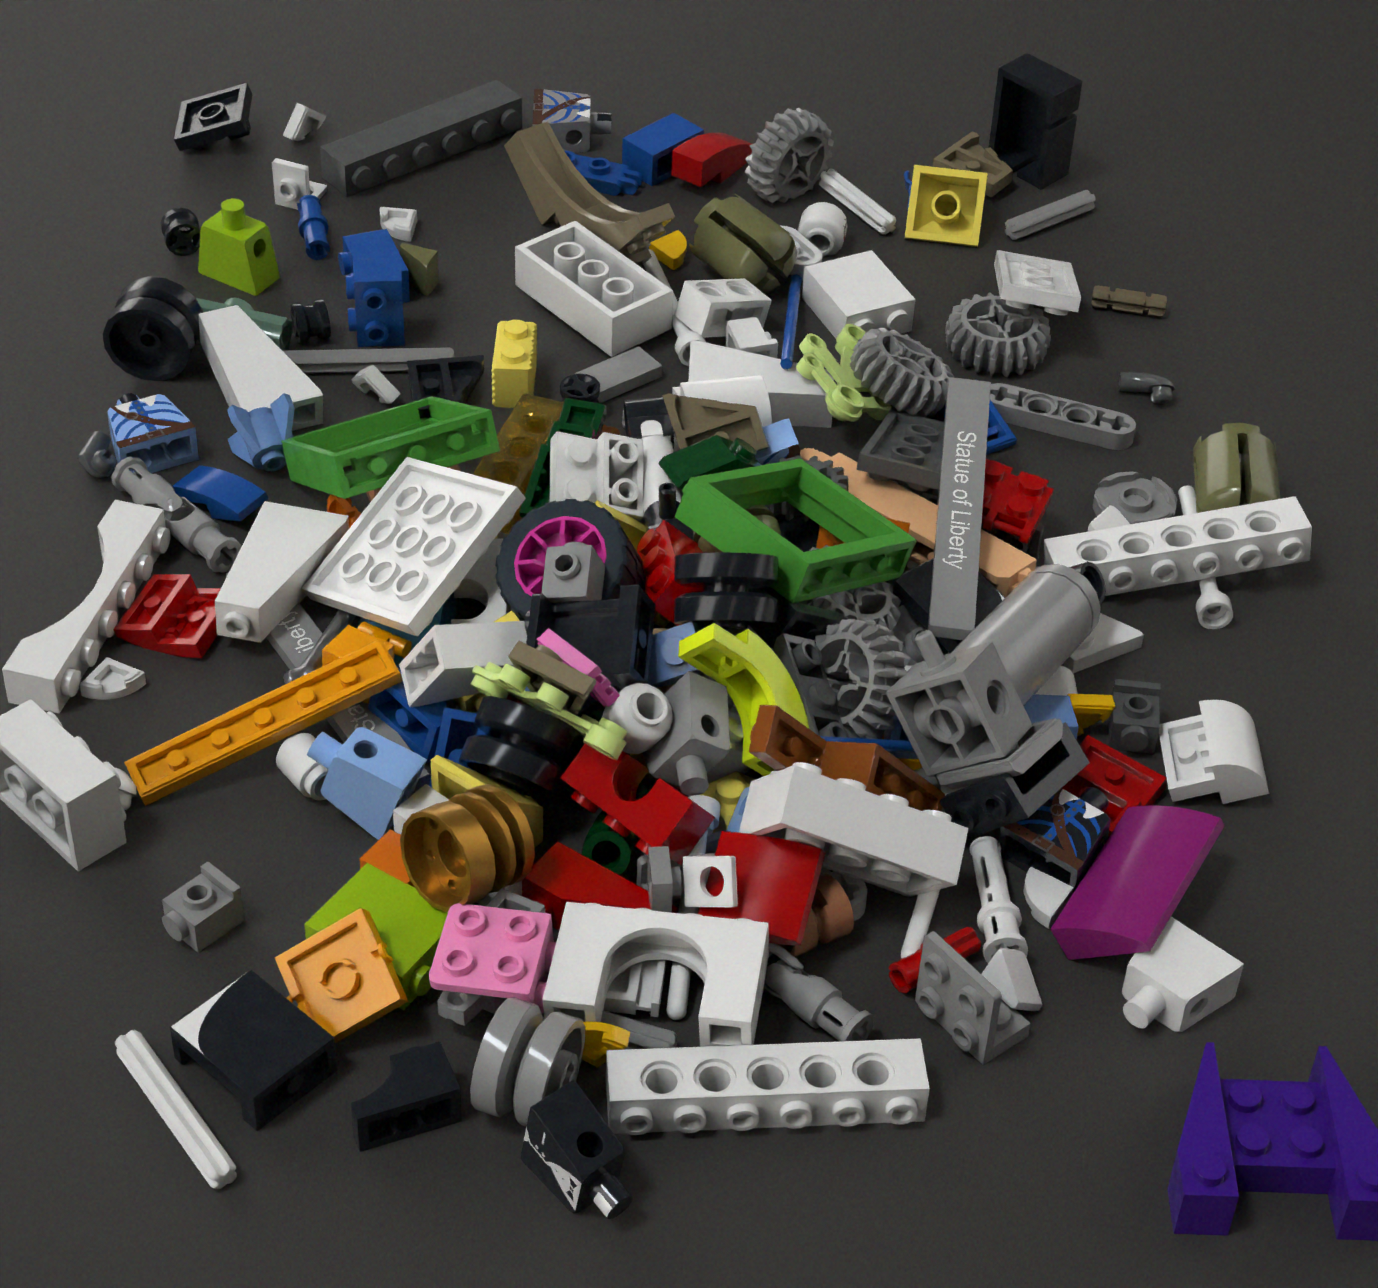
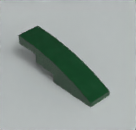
(576, 418)

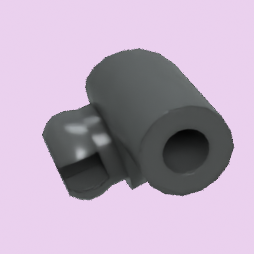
(1143, 382)
(93, 456)

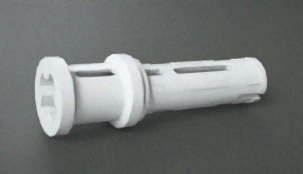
(998, 917)

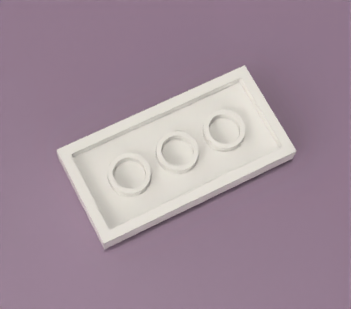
(1036, 282)

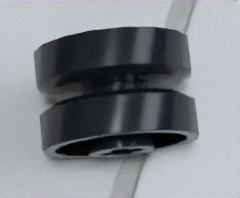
(152, 328)
(726, 587)
(520, 746)

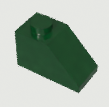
(708, 457)

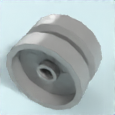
(525, 1058)

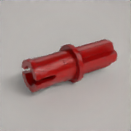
(906, 970)

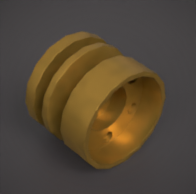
(467, 847)

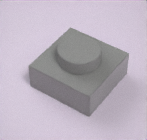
(662, 879)

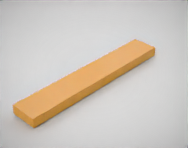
(263, 721)

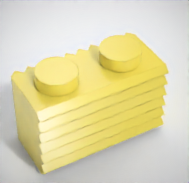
(514, 362)

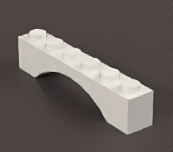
(53, 661)

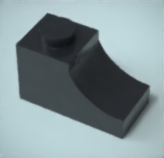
(412, 1100)

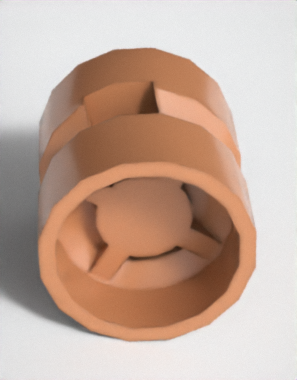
(828, 918)

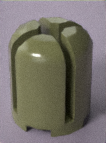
(745, 244)
(1228, 481)

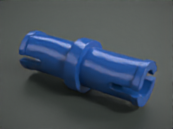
(313, 227)

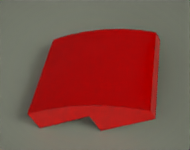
(171, 617)
(1118, 777)
(773, 883)

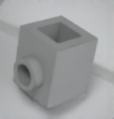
(573, 573)

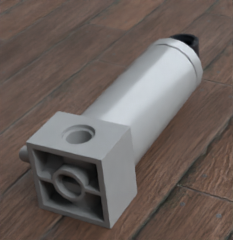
(973, 700)

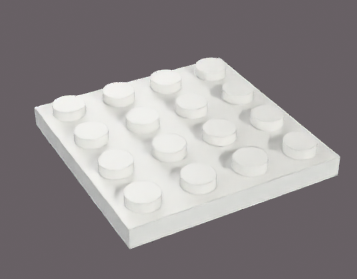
(413, 545)

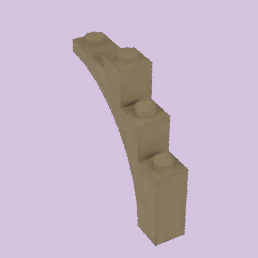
(565, 196)

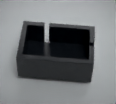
(1035, 119)

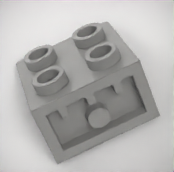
(966, 1002)

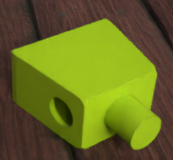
(237, 249)

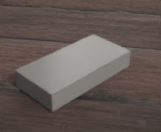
(624, 372)

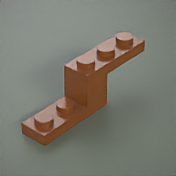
(783, 740)

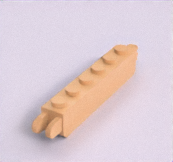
(998, 561)

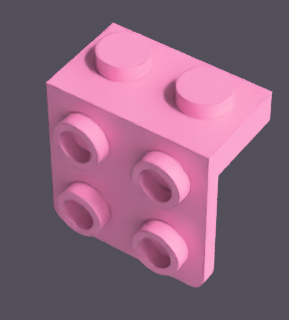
(494, 953)

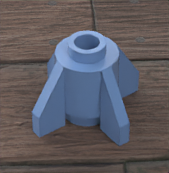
(261, 433)

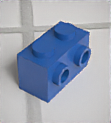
(378, 302)

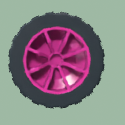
(556, 523)

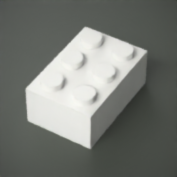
(59, 786)

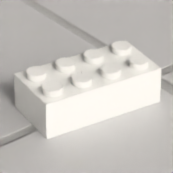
(593, 288)
(859, 831)

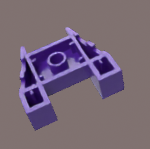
(1275, 1141)

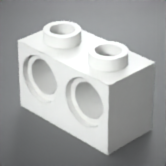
(711, 303)

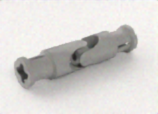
(185, 521)
(815, 999)

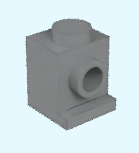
(203, 908)

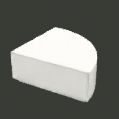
(302, 122)
(399, 222)
(372, 379)
(112, 681)
(1045, 896)

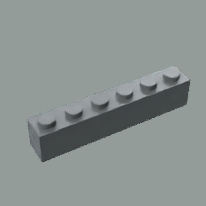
(421, 138)

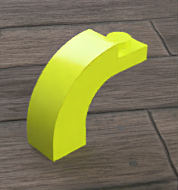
(750, 674)

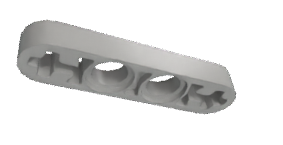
(1102, 426)

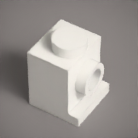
(750, 337)

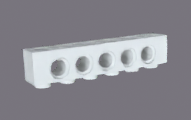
(1190, 545)
(766, 1086)

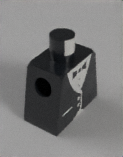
(575, 1152)

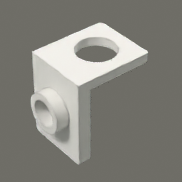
(292, 183)
(696, 873)

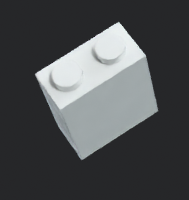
(858, 293)

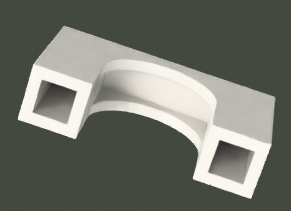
(605, 940)

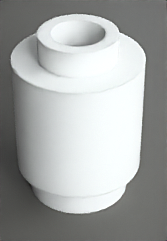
(299, 768)

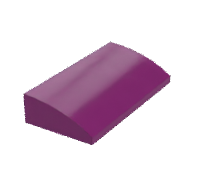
(1136, 881)

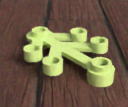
(844, 398)
(500, 682)

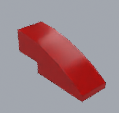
(709, 158)

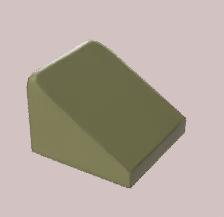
(421, 266)

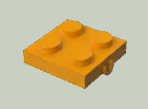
(343, 976)

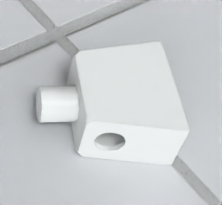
(1179, 980)

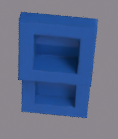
(223, 492)

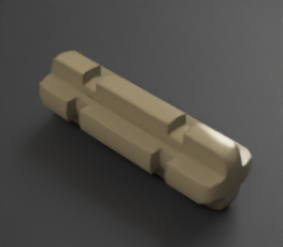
(1129, 301)

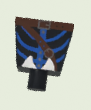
(1059, 836)

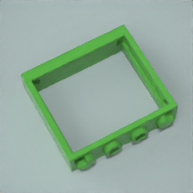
(383, 440)
(872, 545)

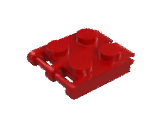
(1013, 501)

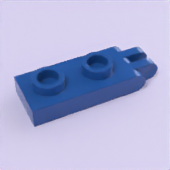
(606, 176)

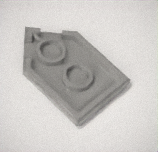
(1018, 760)

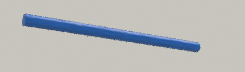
(791, 322)

